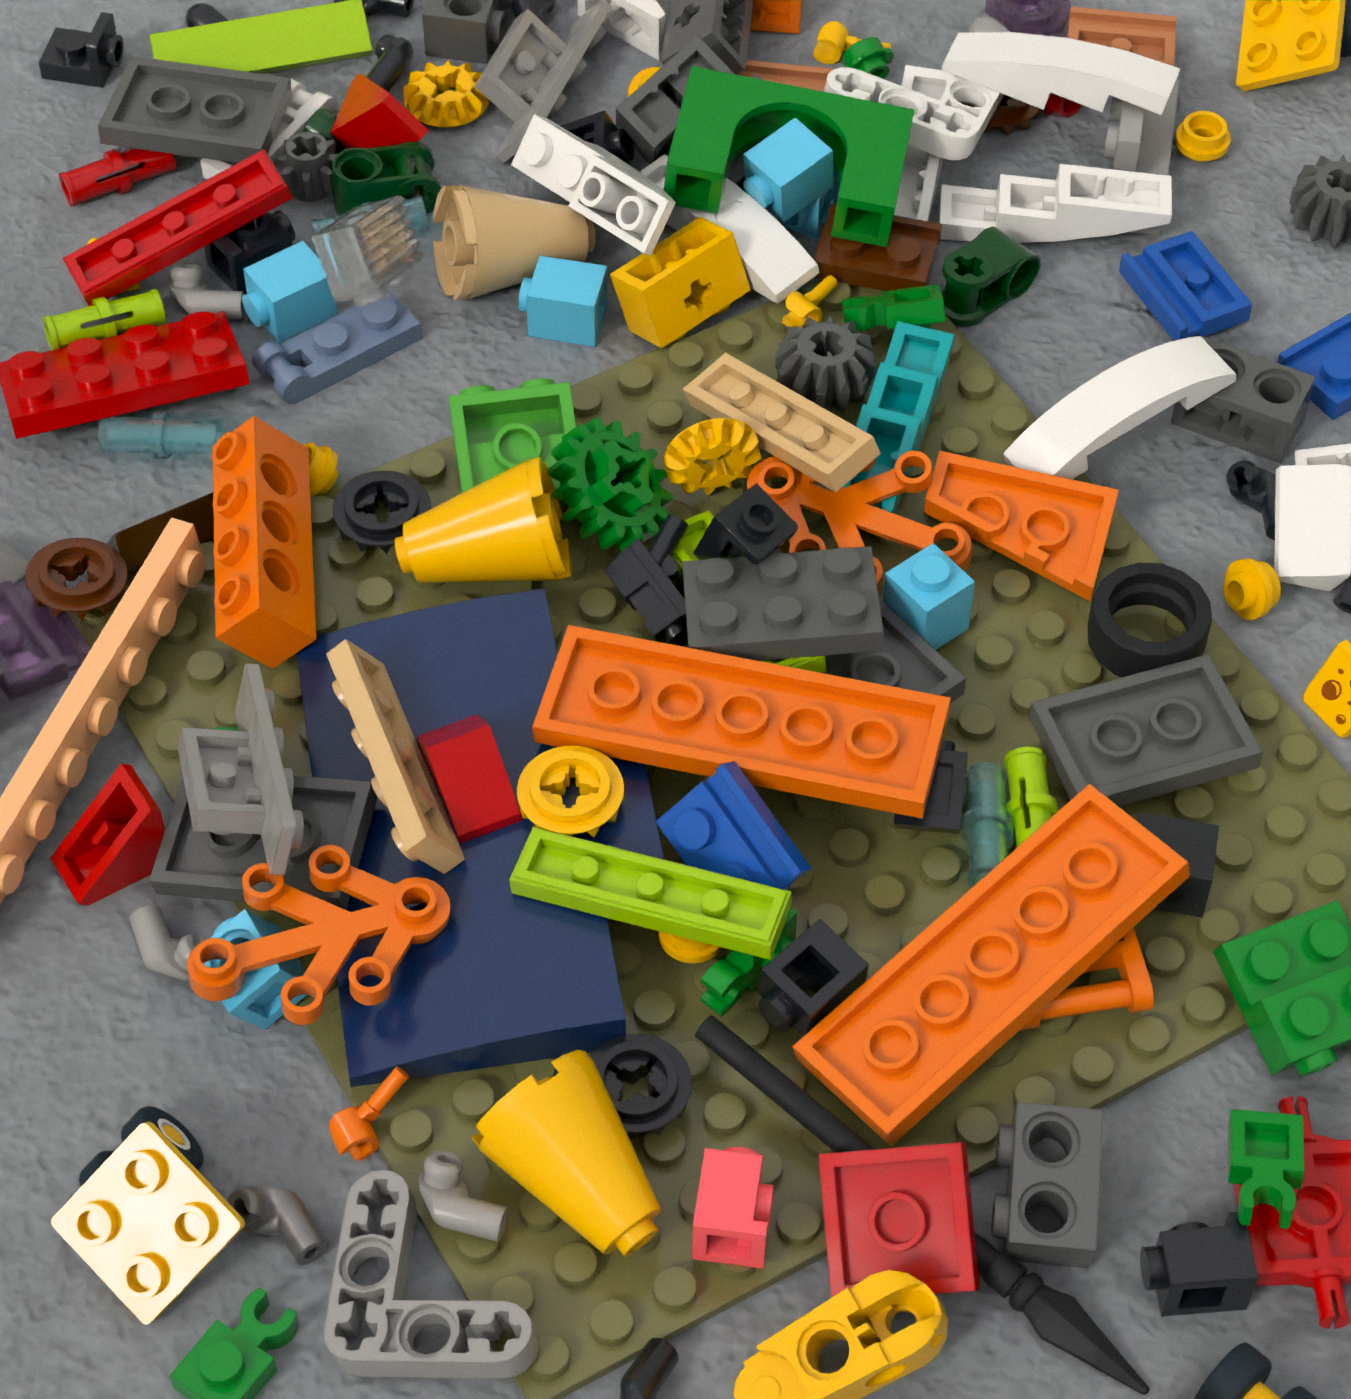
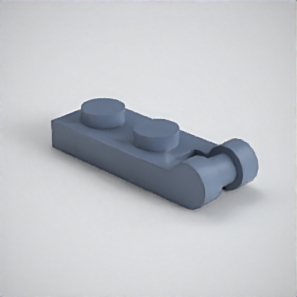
(337, 348)

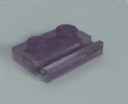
(34, 644)

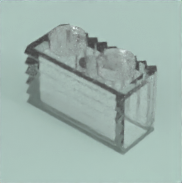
(368, 251)

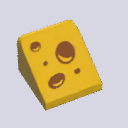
(1331, 691)

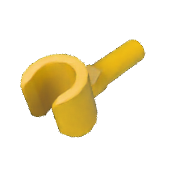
(834, 40)
(806, 305)

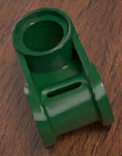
(381, 173)
(986, 276)

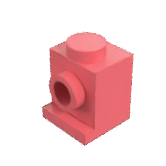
(732, 1209)

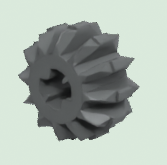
(1324, 200)
(826, 362)

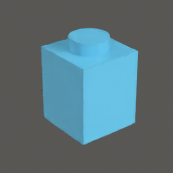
(788, 170)
(288, 292)
(565, 300)
(931, 595)

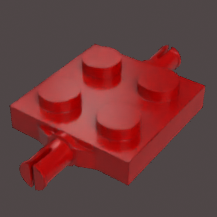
(1318, 1243)

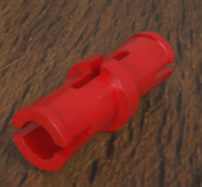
(82, 185)

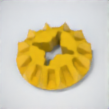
(451, 107)
(709, 441)
(545, 783)

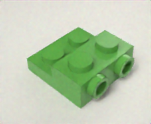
(508, 427)

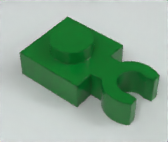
(912, 305)
(740, 971)
(1266, 1161)
(235, 1361)

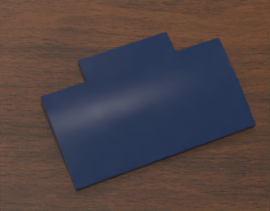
(507, 970)

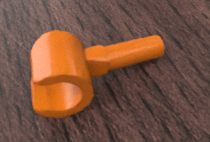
(352, 1126)

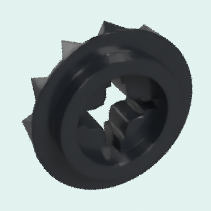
(357, 505)
(669, 1082)

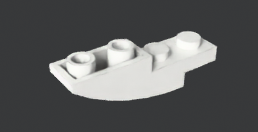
(595, 183)
(769, 253)

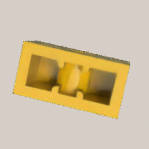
(681, 283)

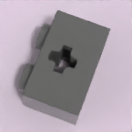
(719, 23)

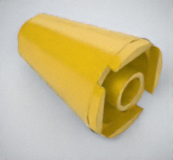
(490, 532)
(573, 1154)

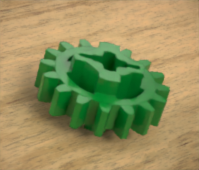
(609, 484)

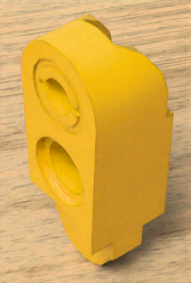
(863, 1317)

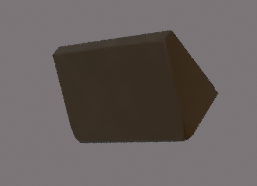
(138, 540)

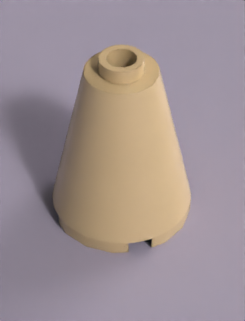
(498, 238)

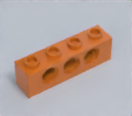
(263, 543)

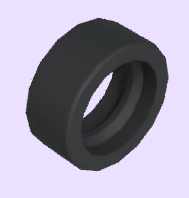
(1155, 586)

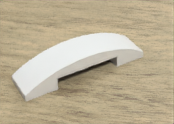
(1118, 402)

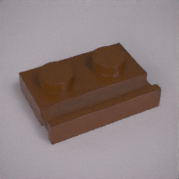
(900, 265)

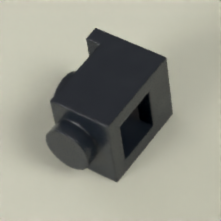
(248, 246)
(815, 962)
(1200, 1268)

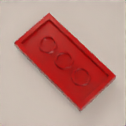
(121, 373)

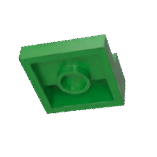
(1294, 988)

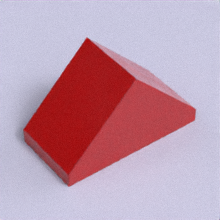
(374, 118)
(470, 777)
(112, 840)

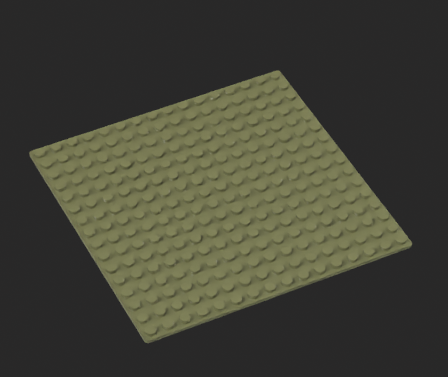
(872, 883)

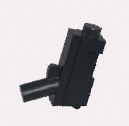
(645, 582)

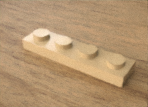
(784, 421)
(399, 769)

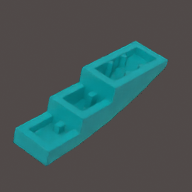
(904, 398)

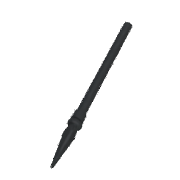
(1053, 1314)

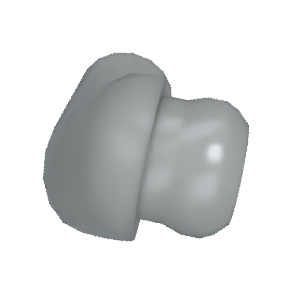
(197, 296)
(451, 1201)

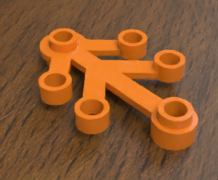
(852, 509)
(327, 931)

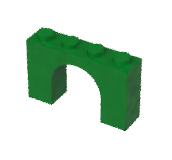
(735, 112)

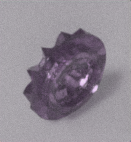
(1048, 19)

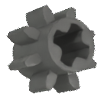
(307, 166)

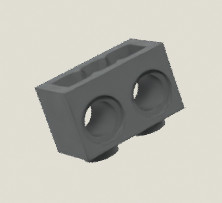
(464, 28)
(654, 107)
(1257, 410)
(1064, 1186)

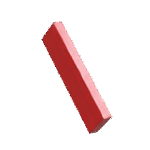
(177, 227)

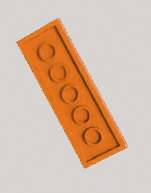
(776, 721)
(990, 963)

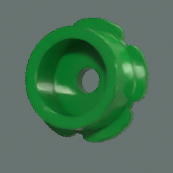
(869, 57)

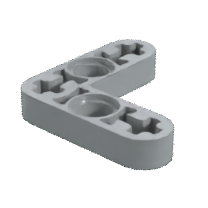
(399, 1320)

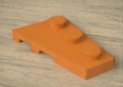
(1027, 515)

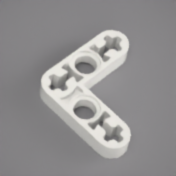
(937, 126)

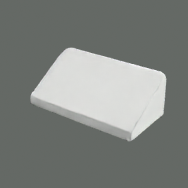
(1313, 525)

